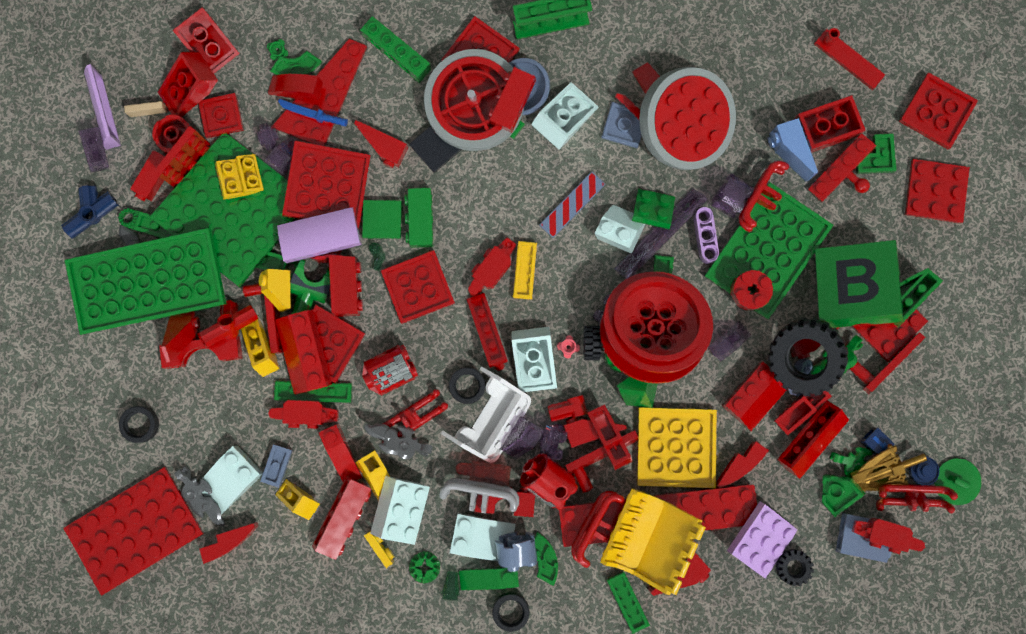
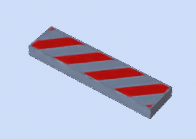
(572, 205)

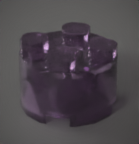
(731, 196)

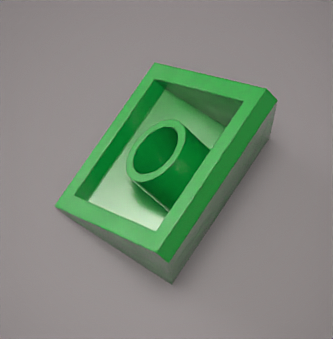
(637, 392)

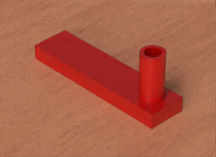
(849, 58)
(272, 314)
(487, 332)
(871, 381)
(577, 466)

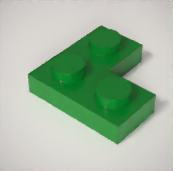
(883, 158)

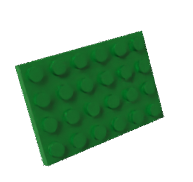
(776, 247)

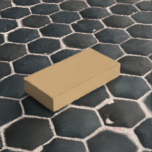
(145, 109)

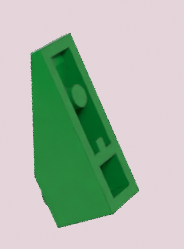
(488, 578)

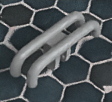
(483, 489)

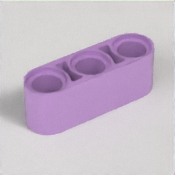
(706, 226)

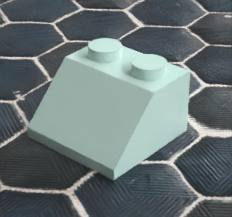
(619, 229)

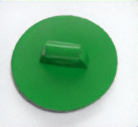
(962, 478)

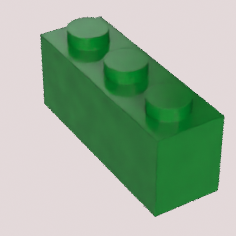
(419, 218)

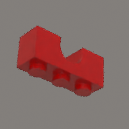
(525, 507)

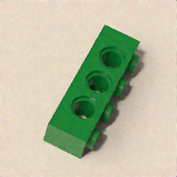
(395, 49)

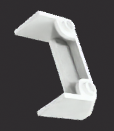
(495, 420)

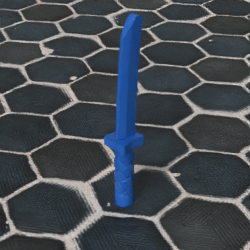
(319, 115)

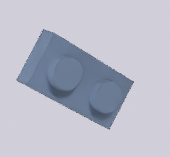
(276, 465)

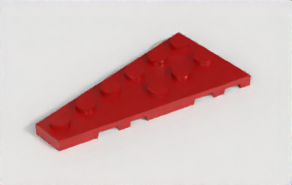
(336, 80)

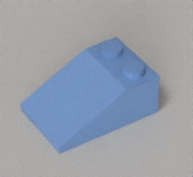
(793, 148)

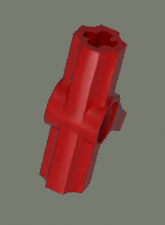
(228, 323)

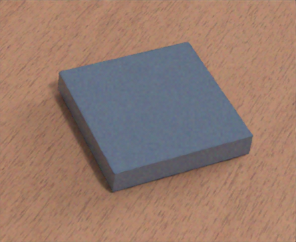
(622, 126)

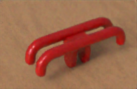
(745, 219)
(410, 416)
(916, 497)
(591, 524)

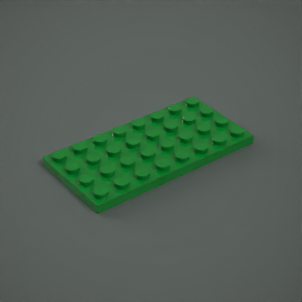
(145, 281)

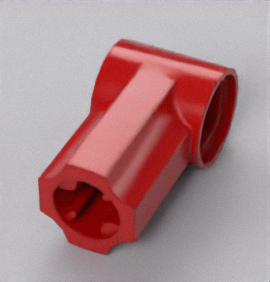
(571, 408)

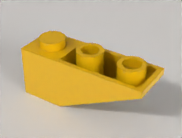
(373, 472)

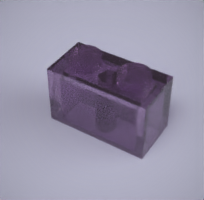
(94, 149)

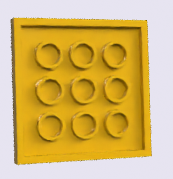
(676, 447)

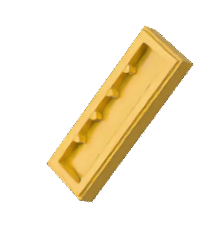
(525, 270)

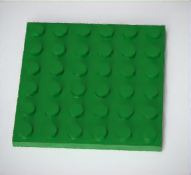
(241, 226)

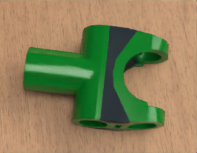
(307, 289)

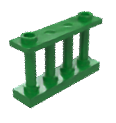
(549, 16)

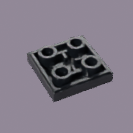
(433, 149)

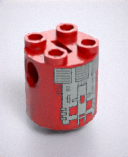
(389, 370)
(548, 481)

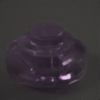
(267, 136)

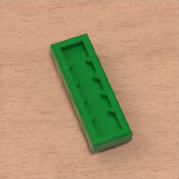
(628, 602)

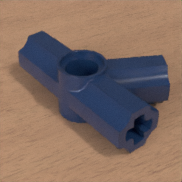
(89, 202)

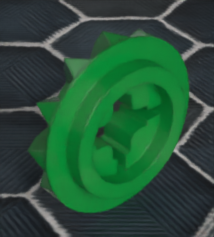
(431, 561)

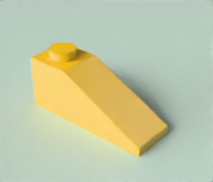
(259, 349)

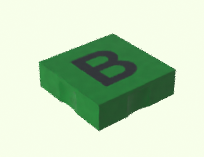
(859, 284)

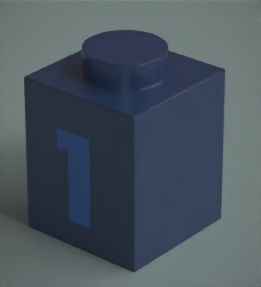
(876, 441)

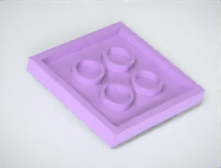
(762, 539)

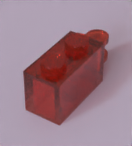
(485, 472)

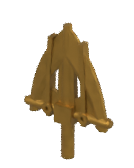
(893, 469)

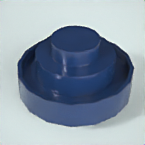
(925, 472)

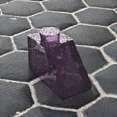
(281, 157)
(729, 341)
(522, 438)

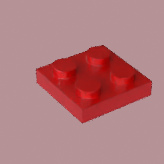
(221, 115)

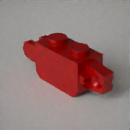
(492, 268)
(304, 412)
(889, 534)

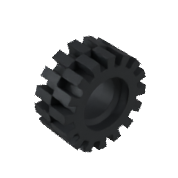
(592, 343)
(803, 576)

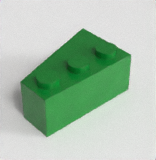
(916, 290)

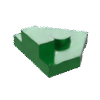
(840, 493)

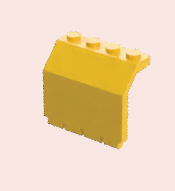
(653, 541)

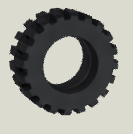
(799, 381)

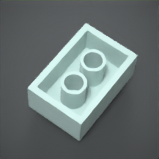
(399, 510)

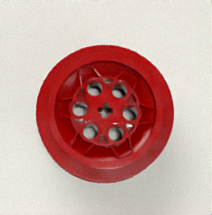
(656, 295)

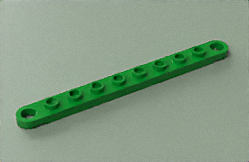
(144, 224)

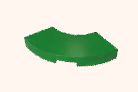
(301, 65)
(546, 560)

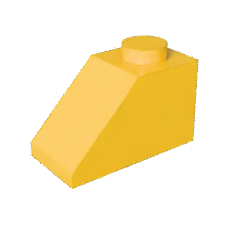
(276, 287)
(297, 500)

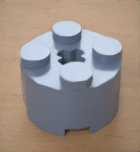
(516, 551)

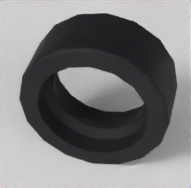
(465, 371)
(124, 419)
(507, 626)

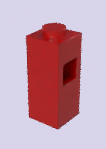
(147, 182)

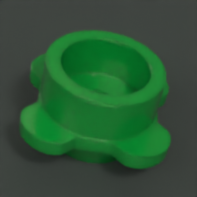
(272, 48)

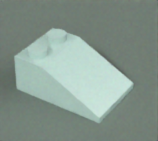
(564, 115)
(534, 359)
(231, 477)
(477, 535)

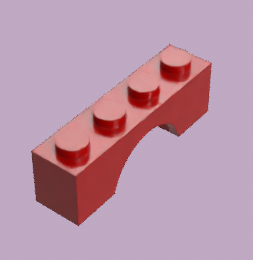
(224, 349)

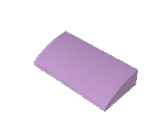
(101, 107)
(318, 235)

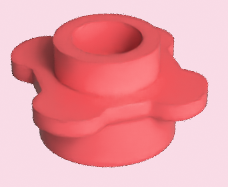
(563, 347)

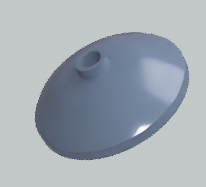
(542, 85)

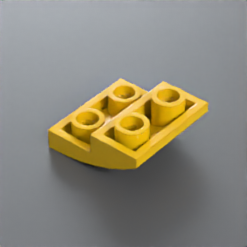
(239, 176)

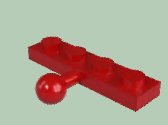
(843, 168)

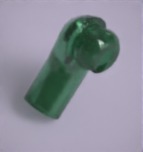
(378, 254)

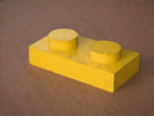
(385, 555)

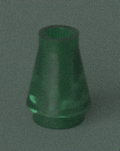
(451, 587)

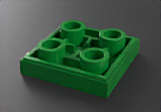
(382, 219)

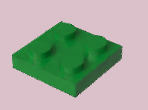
(653, 208)

